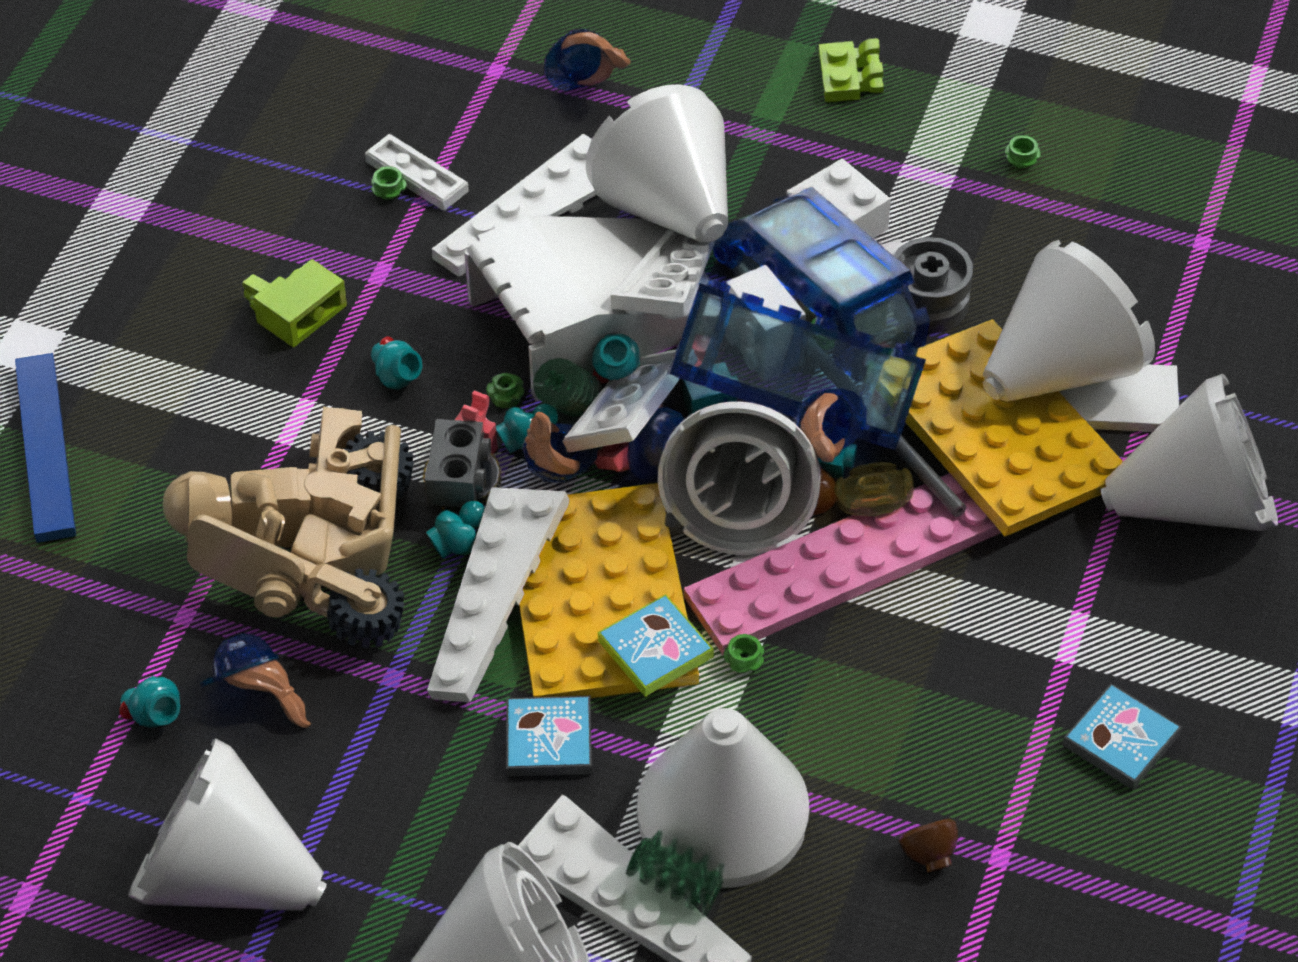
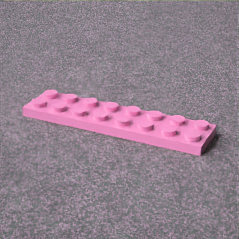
(834, 565)

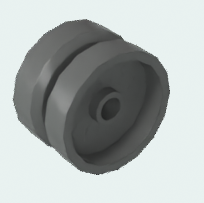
(941, 279)

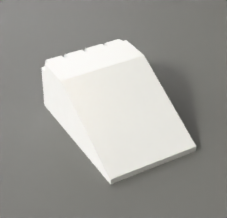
(560, 281)

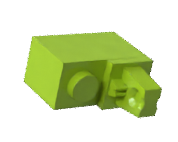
(297, 304)

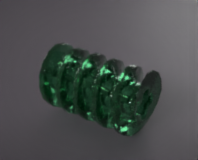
(566, 386)
(676, 872)

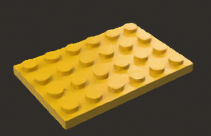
(1011, 456)
(596, 570)

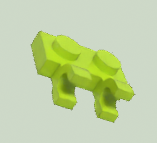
(840, 65)

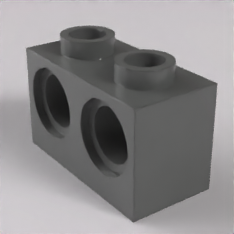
(456, 462)

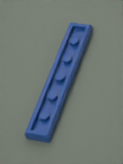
(45, 448)

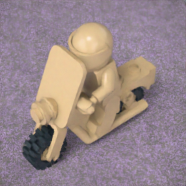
(331, 516)

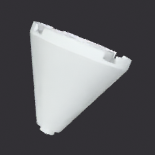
(665, 162)
(1067, 328)
(1196, 468)
(739, 477)
(727, 799)
(227, 846)
(504, 917)

